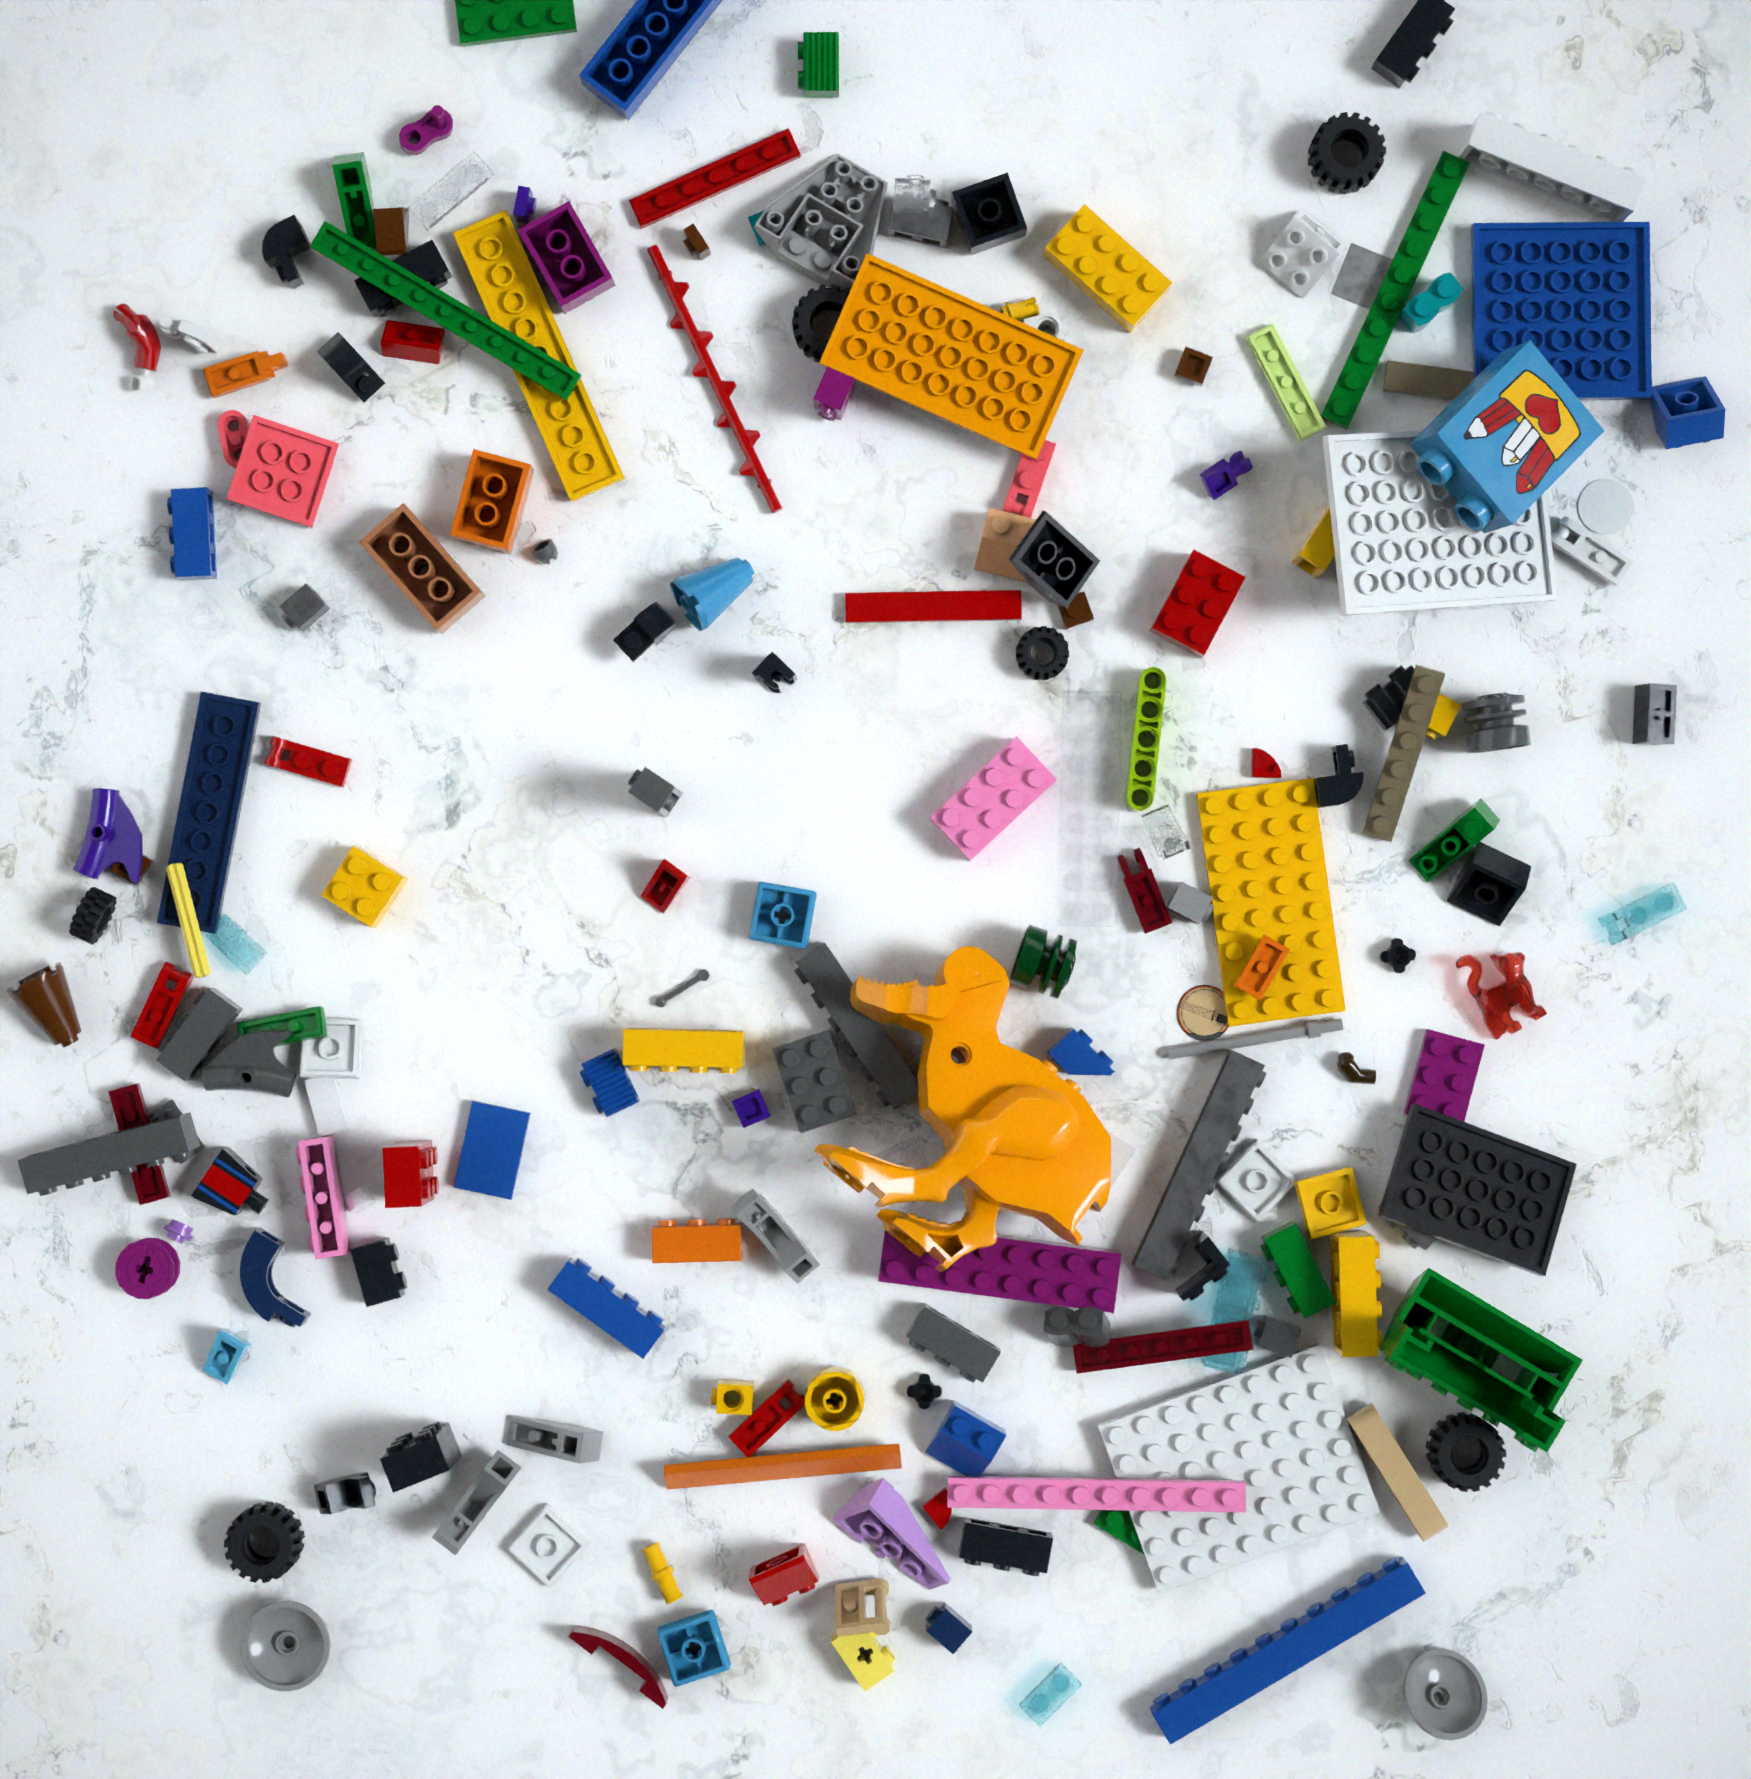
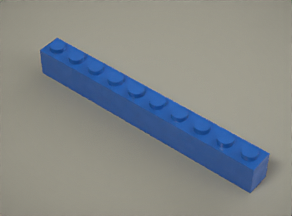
(1286, 1649)

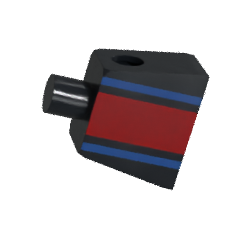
(231, 1185)

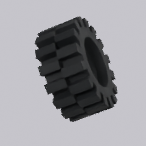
(1055, 640)
(92, 915)

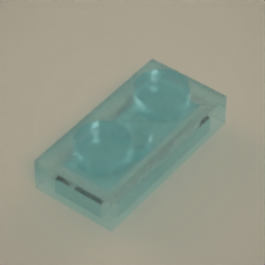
(1050, 1694)

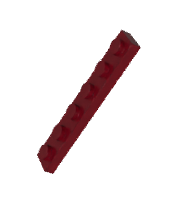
(1164, 1346)

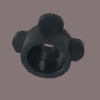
(1398, 947)
(924, 1382)

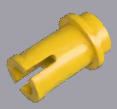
(1021, 309)

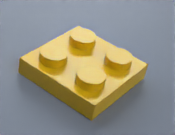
(1330, 1202)

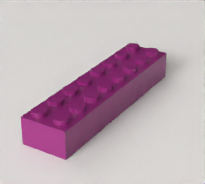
(1014, 1270)

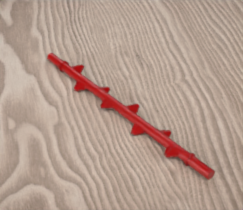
(722, 389)

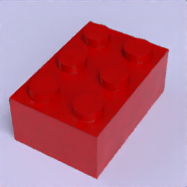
(1197, 604)
(409, 1174)

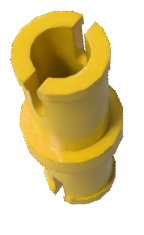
(662, 1573)

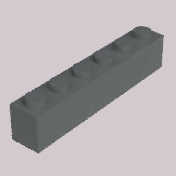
(864, 1036)
(109, 1153)

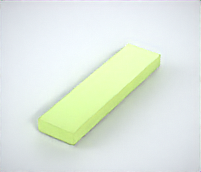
(1285, 382)

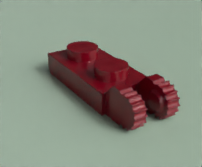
(1145, 894)

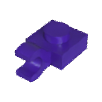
(1222, 475)

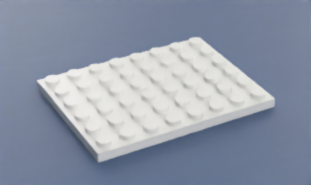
(1408, 548)
(1266, 1426)

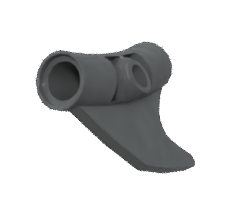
(251, 1065)

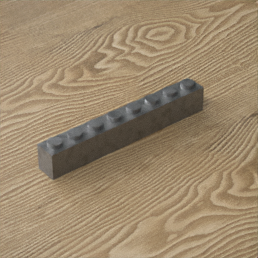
(1198, 1165)

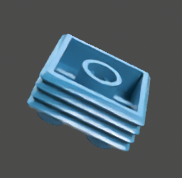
(766, 926)
(683, 1663)

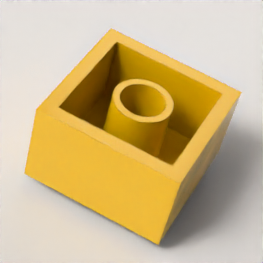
(364, 886)

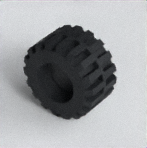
(1356, 131)
(807, 309)
(1486, 1465)
(247, 1559)

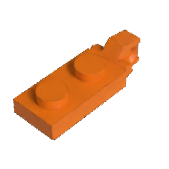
(242, 372)

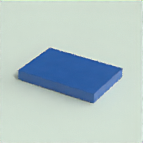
(492, 1150)

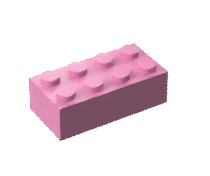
(993, 798)

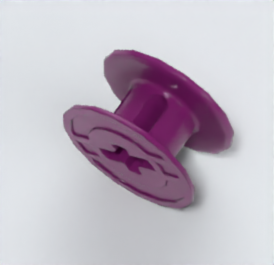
(130, 1269)

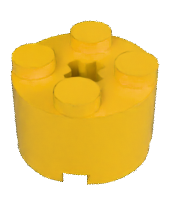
(824, 1412)

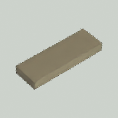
(1425, 380)

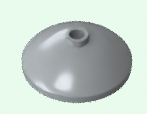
(275, 1662)
(1459, 1692)

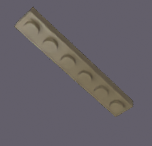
(1403, 753)

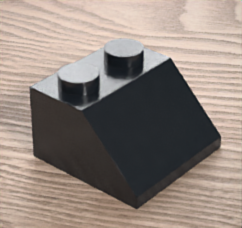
(1489, 883)

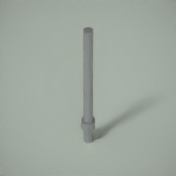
(1311, 1029)

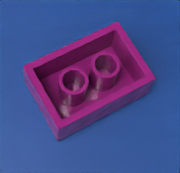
(566, 257)

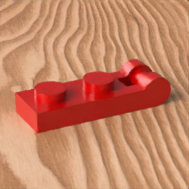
(309, 761)
(161, 1006)
(767, 1419)

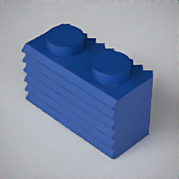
(610, 1083)

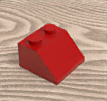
(784, 1575)

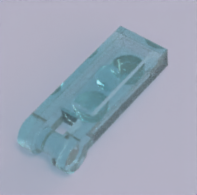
(1643, 913)

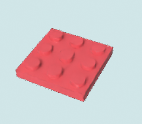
(282, 471)

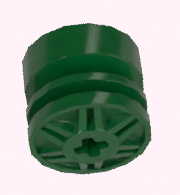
(1043, 961)

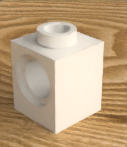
(1052, 319)

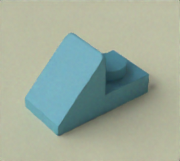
(225, 1356)

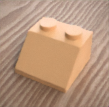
(999, 540)

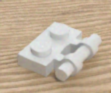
(196, 336)

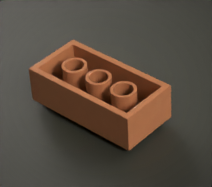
(404, 546)

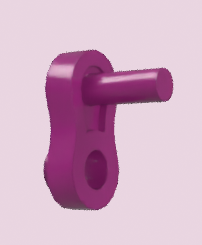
(431, 128)

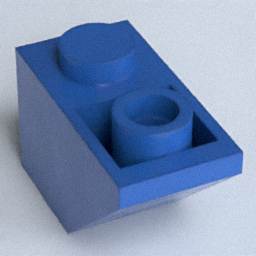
(1078, 1057)

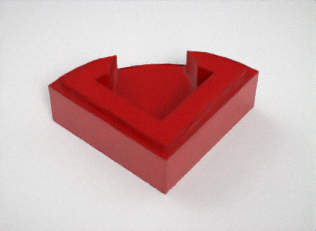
(1263, 765)
(937, 1508)

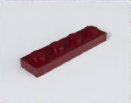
(129, 1113)

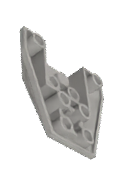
(826, 221)

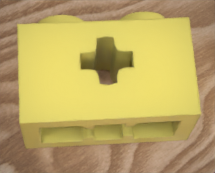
(865, 1669)

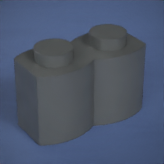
(1072, 1327)

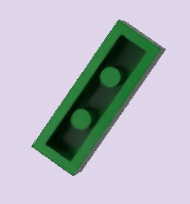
(1296, 1270)

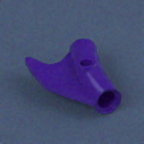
(110, 837)

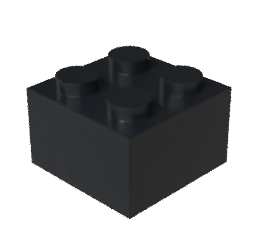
(988, 213)

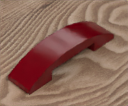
(591, 1638)

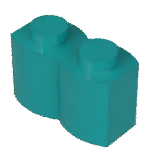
(1428, 304)

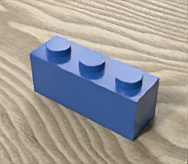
(192, 534)

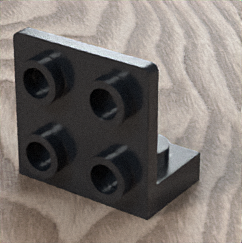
(1213, 1271)

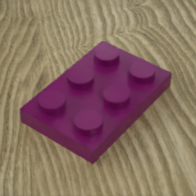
(1445, 1074)

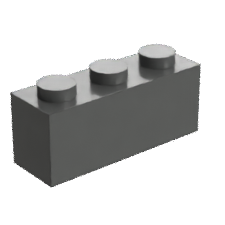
(198, 1033)
(952, 1344)

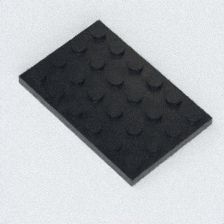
(1477, 1190)

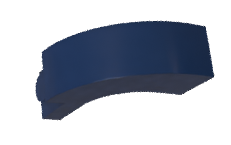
(258, 1282)

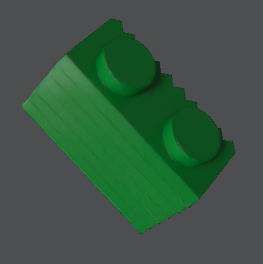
(820, 64)

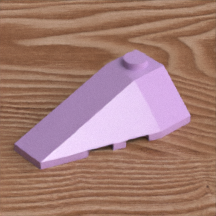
(886, 1522)

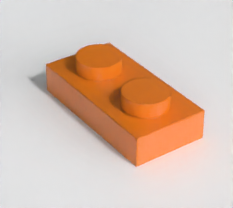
(1261, 967)

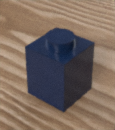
(948, 1627)

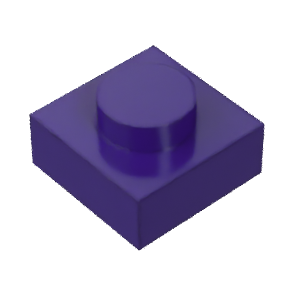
(524, 204)
(751, 1108)

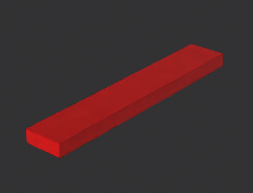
(715, 178)
(933, 606)

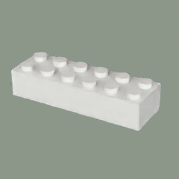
(1552, 168)

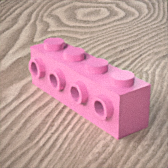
(324, 1197)

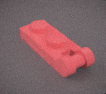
(1028, 481)

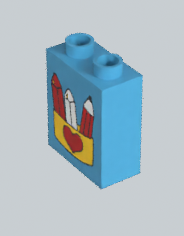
(1505, 439)

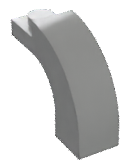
(775, 1235)
(476, 1502)

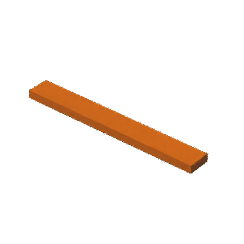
(782, 1466)

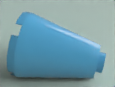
(711, 590)

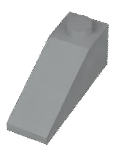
(555, 1439)

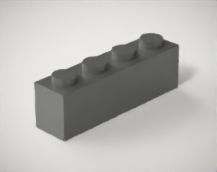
(654, 791)

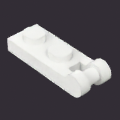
(1591, 551)

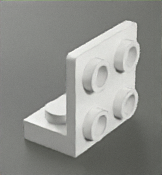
(1302, 253)

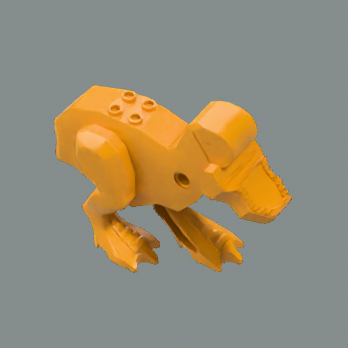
(1006, 1119)

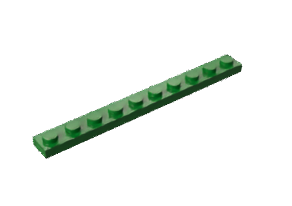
(1395, 290)
(445, 310)

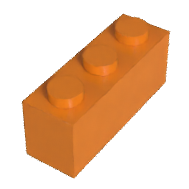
(696, 1241)

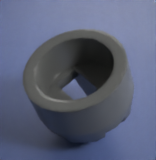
(545, 550)

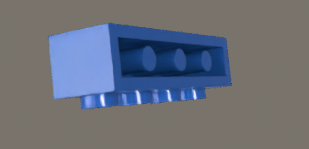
(607, 1307)

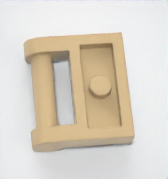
(851, 1607)

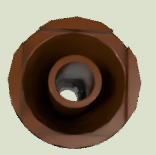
(49, 1004)

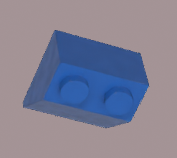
(1687, 413)
(966, 1441)

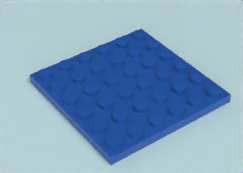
(1574, 294)

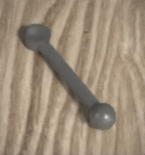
(702, 975)

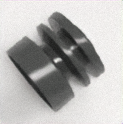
(1496, 723)

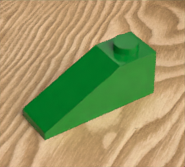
(355, 196)

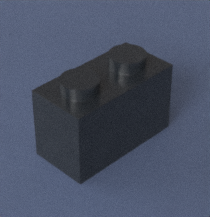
(379, 1271)

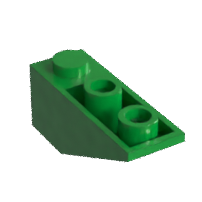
(1455, 840)

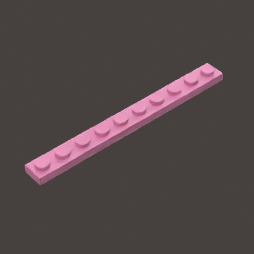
(1096, 1494)

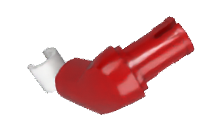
(146, 343)

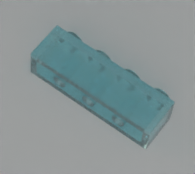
(1236, 1301)

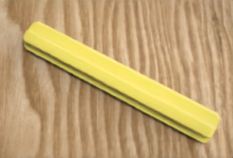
(188, 920)

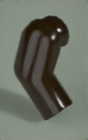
(1352, 1072)

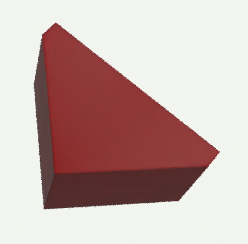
(664, 886)

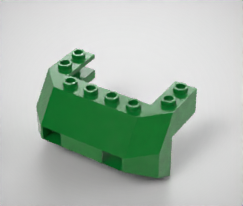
(1468, 1349)

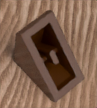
(391, 230)

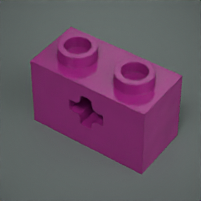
(833, 394)

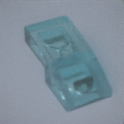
(236, 944)

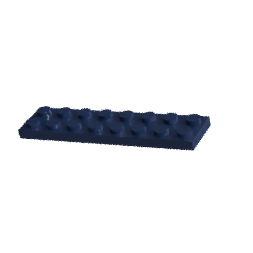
(211, 805)

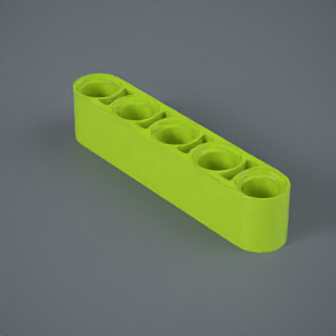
(1149, 725)

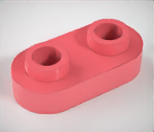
(232, 440)

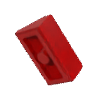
(412, 342)

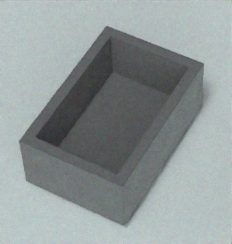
(814, 1081)

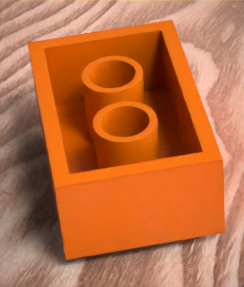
(492, 501)

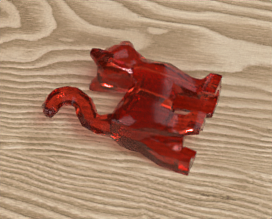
(1503, 997)

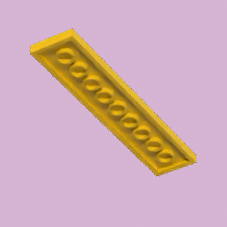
(519, 305)

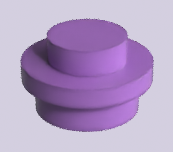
(178, 1231)

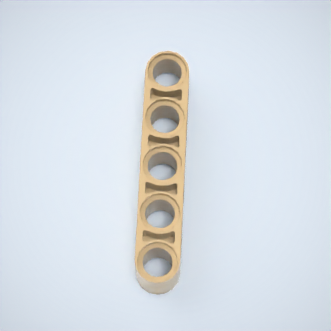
(1397, 1472)

